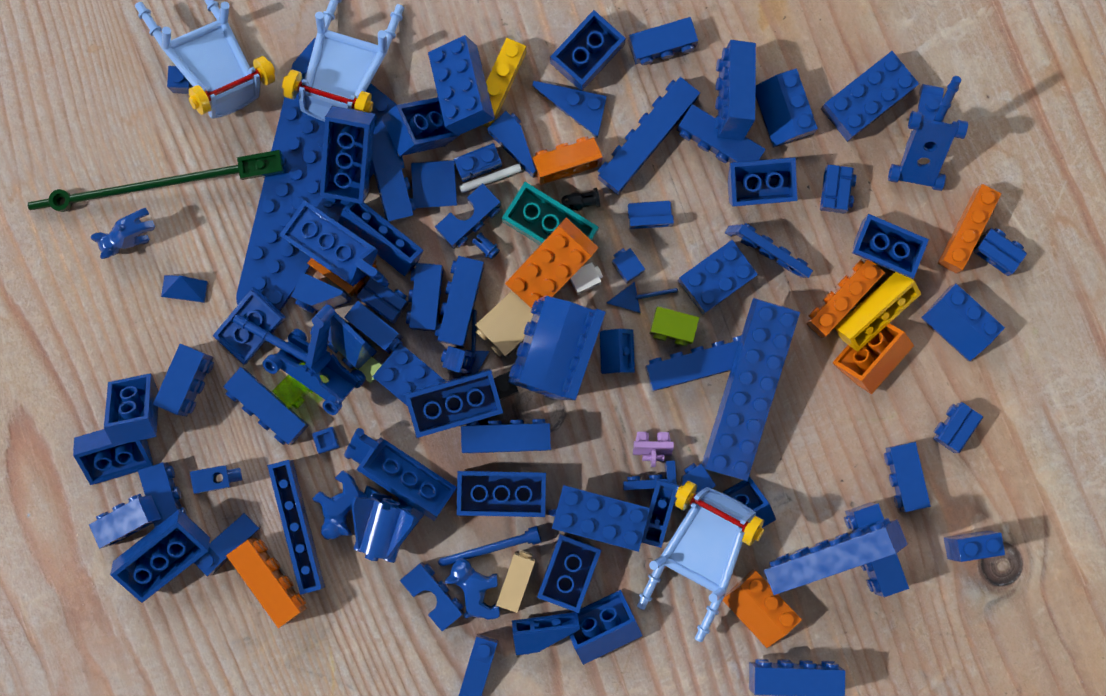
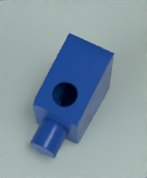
(204, 482)

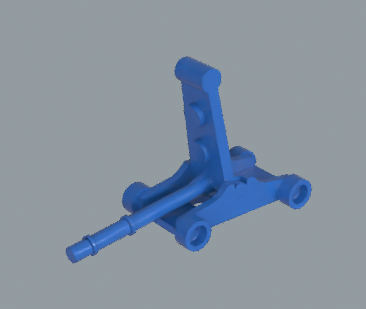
(929, 137)
(315, 356)

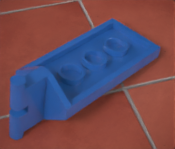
(332, 245)
(400, 474)

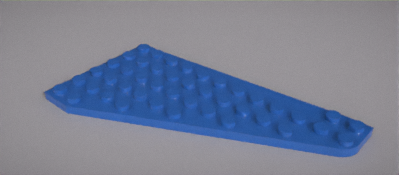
(270, 261)

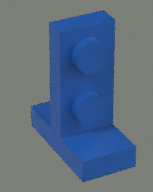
(635, 483)

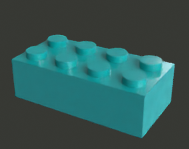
(539, 215)

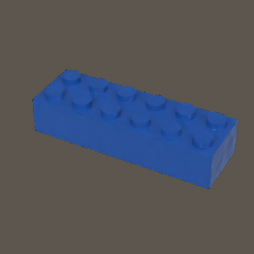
(835, 555)

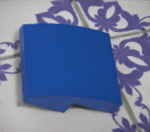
(434, 183)

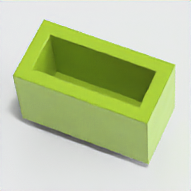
(674, 326)

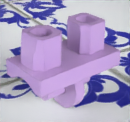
(653, 450)

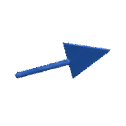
(629, 299)
(481, 355)

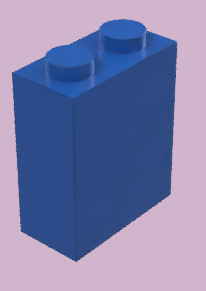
(373, 327)
(974, 546)

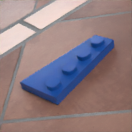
(769, 250)

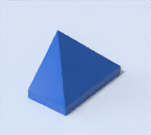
(184, 288)

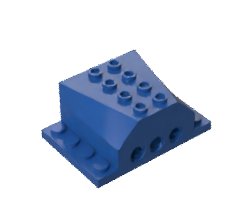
(556, 348)

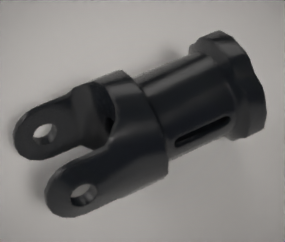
(578, 200)

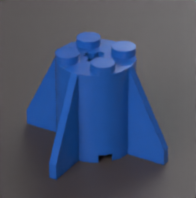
(382, 524)

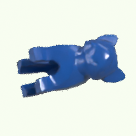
(124, 234)
(337, 507)
(474, 589)

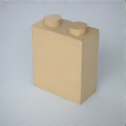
(505, 324)
(516, 581)

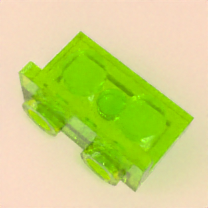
(291, 392)

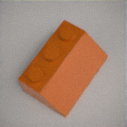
(567, 160)
(876, 359)
(760, 610)

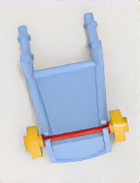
(213, 63)
(339, 68)
(706, 545)

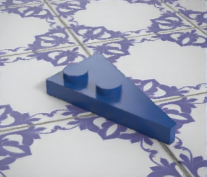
(582, 106)

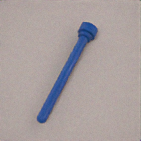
(530, 536)

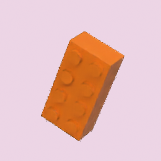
(552, 263)
(267, 581)

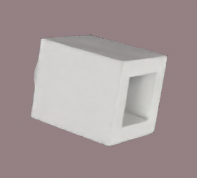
(586, 278)

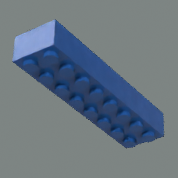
(750, 389)

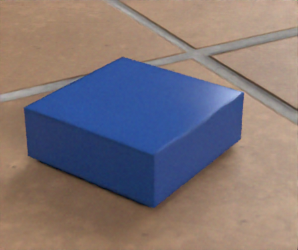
(325, 440)

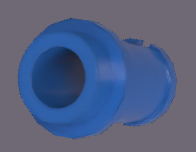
(486, 246)

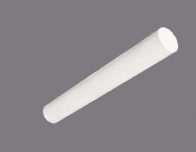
(490, 178)

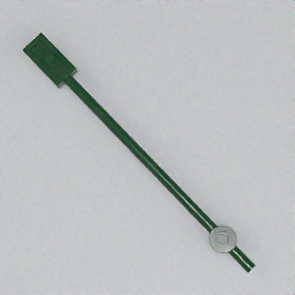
(248, 167)

